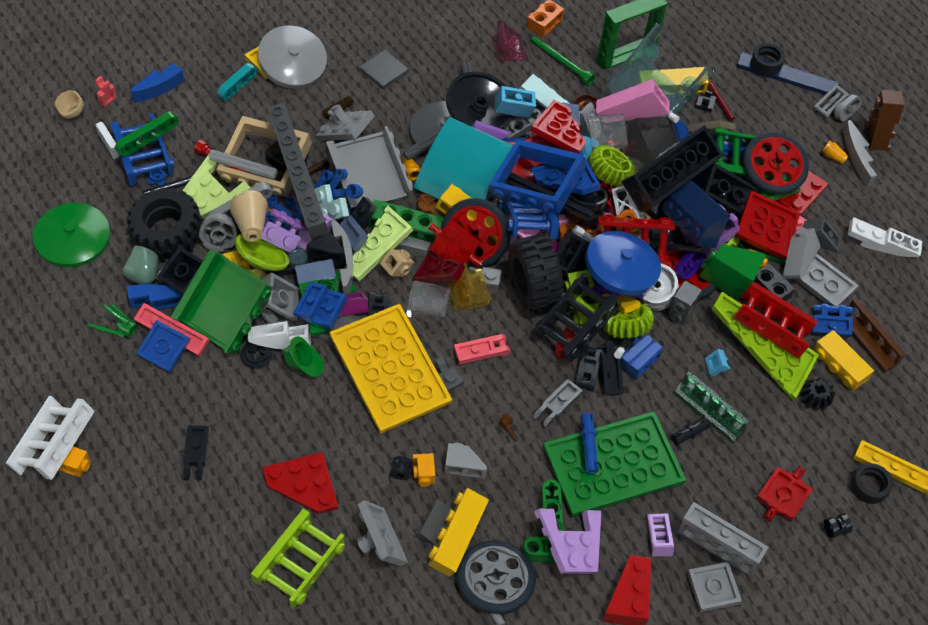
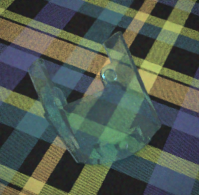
(640, 68)

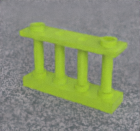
(288, 540)

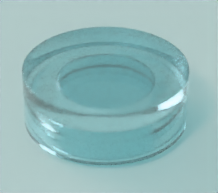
(297, 257)

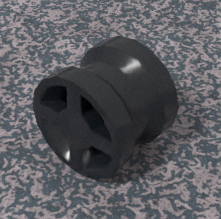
(401, 468)

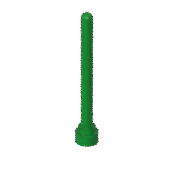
(586, 76)

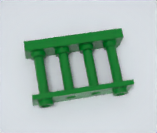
(736, 138)

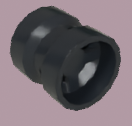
(838, 525)

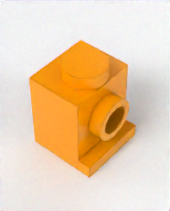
(424, 469)

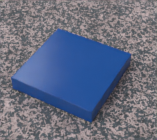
(163, 346)

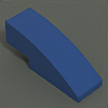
(157, 83)
(155, 295)

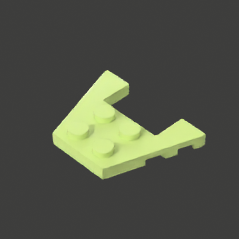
(207, 190)

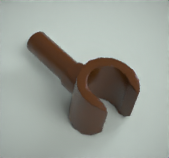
(505, 423)

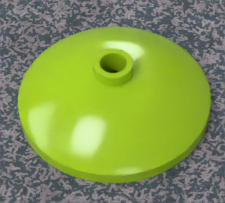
(262, 254)

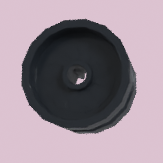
(593, 201)

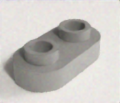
(847, 107)

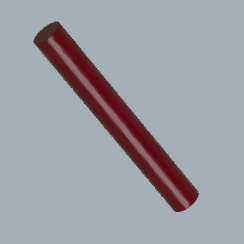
(720, 101)

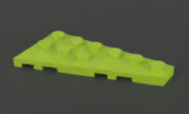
(781, 365)

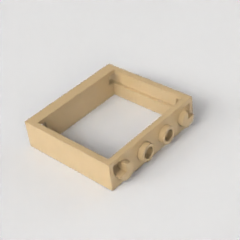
(263, 129)

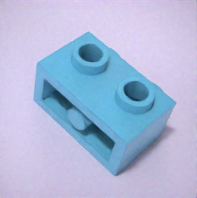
(515, 102)

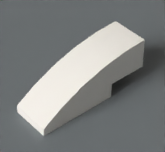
(277, 334)

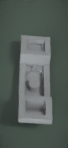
(346, 274)

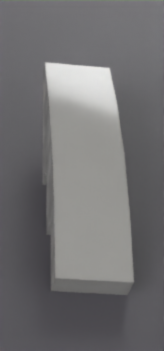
(858, 154)

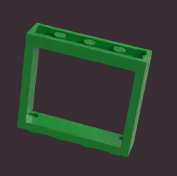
(607, 54)

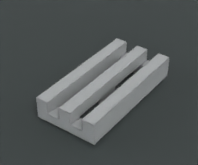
(823, 110)

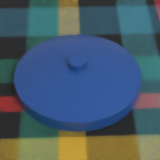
(623, 263)

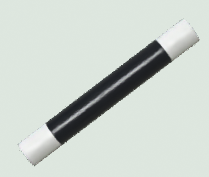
(622, 347)

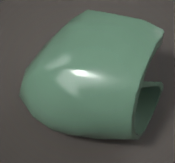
(141, 266)

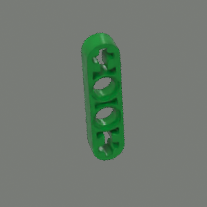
(129, 143)

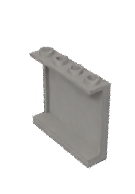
(373, 165)

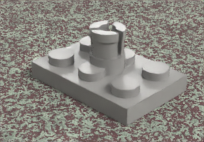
(344, 124)
(380, 534)

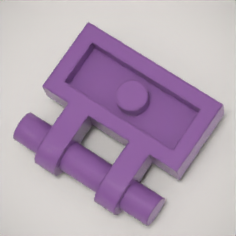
(279, 236)

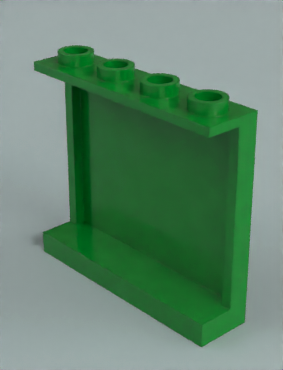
(222, 301)

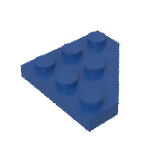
(553, 176)

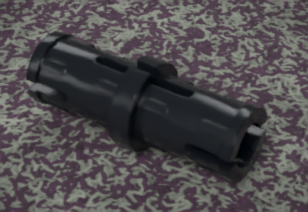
(690, 431)

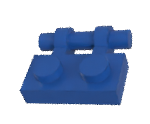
(840, 324)

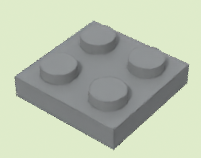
(714, 587)

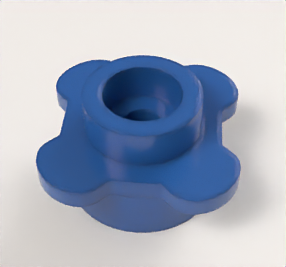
(157, 173)

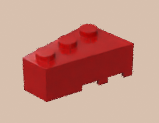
(632, 594)

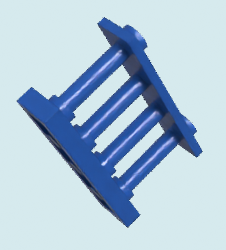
(132, 172)
(529, 218)

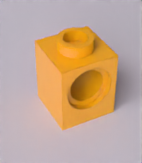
(76, 462)

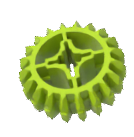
(610, 165)
(630, 324)

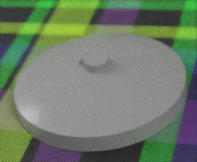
(292, 57)

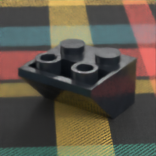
(572, 251)

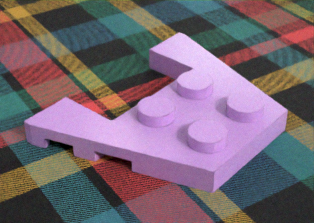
(573, 550)

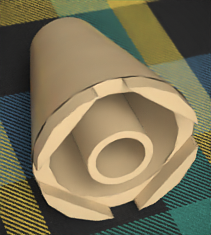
(249, 213)

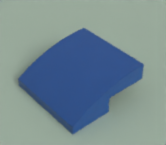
(320, 305)

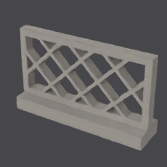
(717, 532)

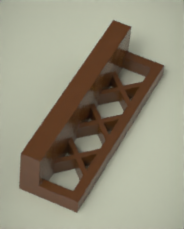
(870, 338)

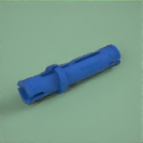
(588, 434)

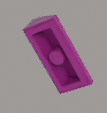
(355, 304)

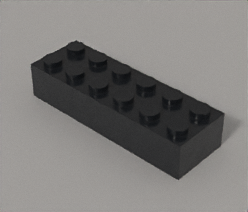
(672, 168)

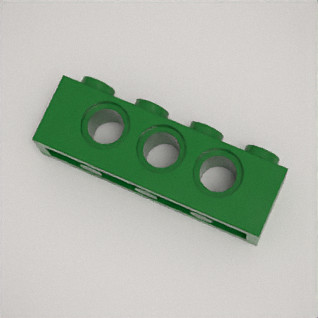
(415, 218)

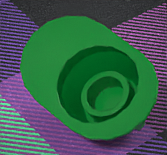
(304, 357)

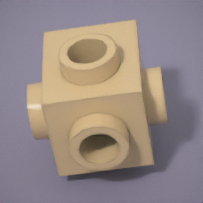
(397, 262)

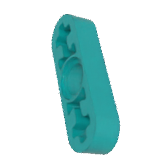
(236, 81)

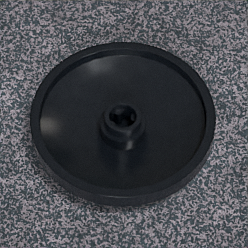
(473, 98)

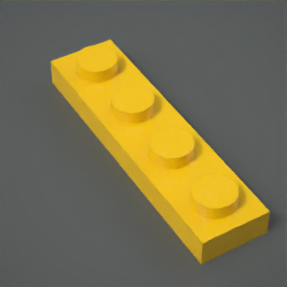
(897, 467)

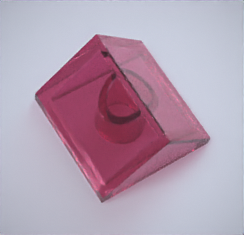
(509, 43)

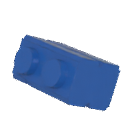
(640, 356)

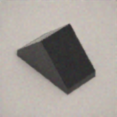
(325, 248)

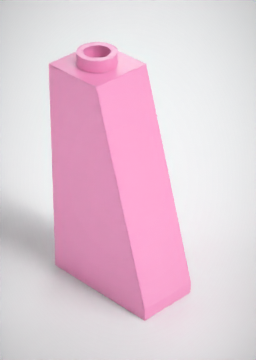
(635, 102)

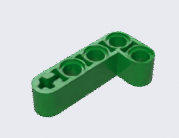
(543, 543)

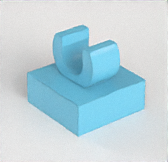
(717, 362)

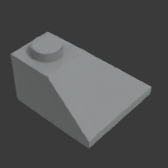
(283, 296)

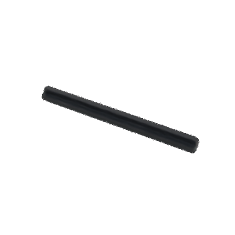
(569, 206)

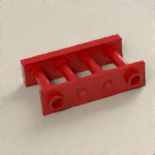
(663, 224)
(782, 311)

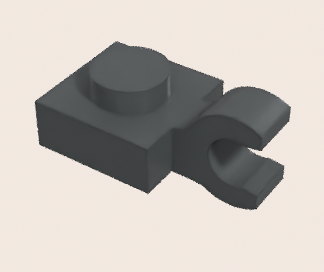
(449, 376)

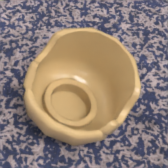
(69, 104)

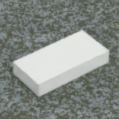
(107, 139)

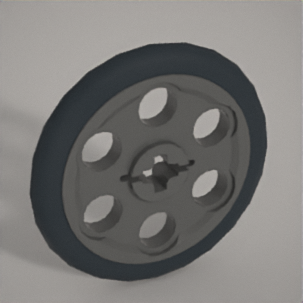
(486, 600)

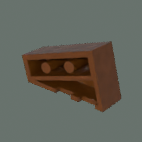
(882, 119)

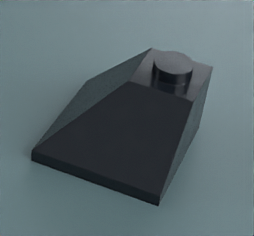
(180, 270)

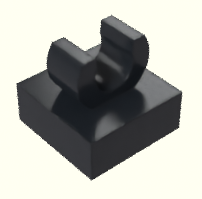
(705, 101)

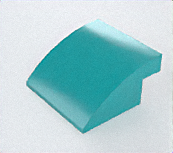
(461, 158)

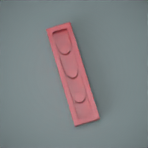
(148, 315)

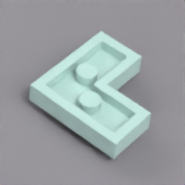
(332, 208)

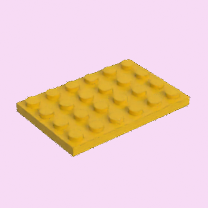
(390, 368)

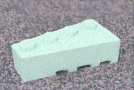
(543, 93)

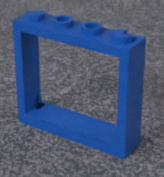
(539, 153)

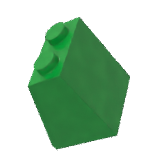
(731, 268)

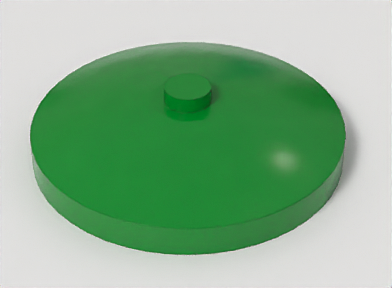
(71, 235)

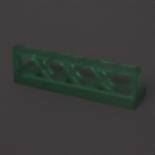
(721, 420)

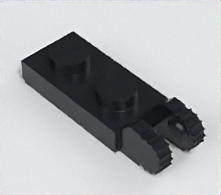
(195, 450)

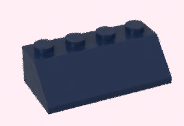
(696, 214)

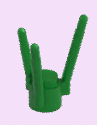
(124, 325)

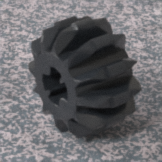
(817, 394)

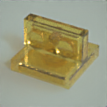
(469, 290)

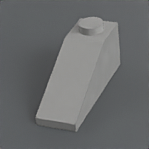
(801, 252)

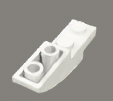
(887, 241)

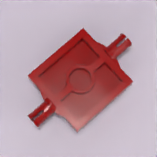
(455, 243)
(784, 494)

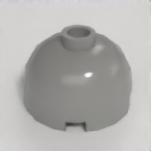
(218, 232)

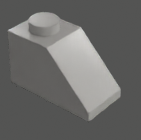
(464, 462)

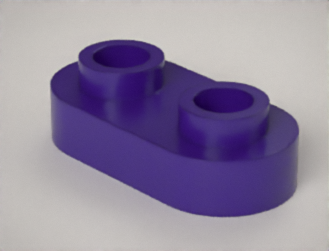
(688, 265)

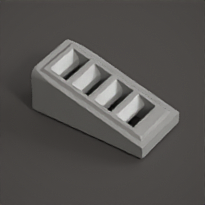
(587, 111)

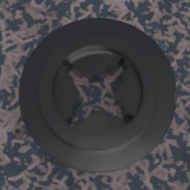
(248, 357)

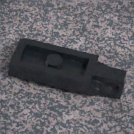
(610, 371)

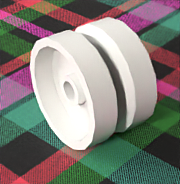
(662, 297)

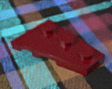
(438, 270)

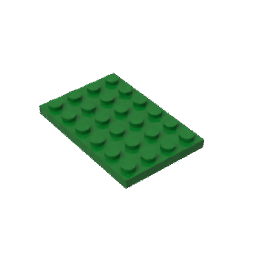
(630, 459)

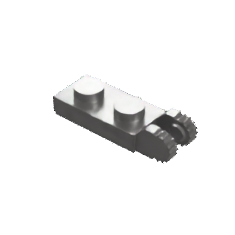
(558, 402)

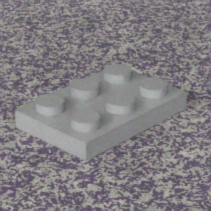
(827, 282)

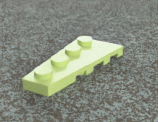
(386, 235)

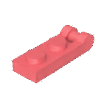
(481, 349)

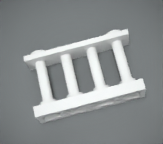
(59, 445)

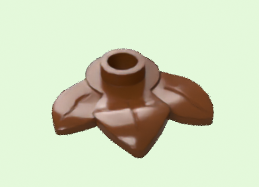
(427, 204)

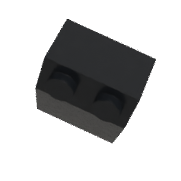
(726, 188)

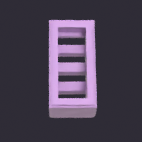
(660, 547)

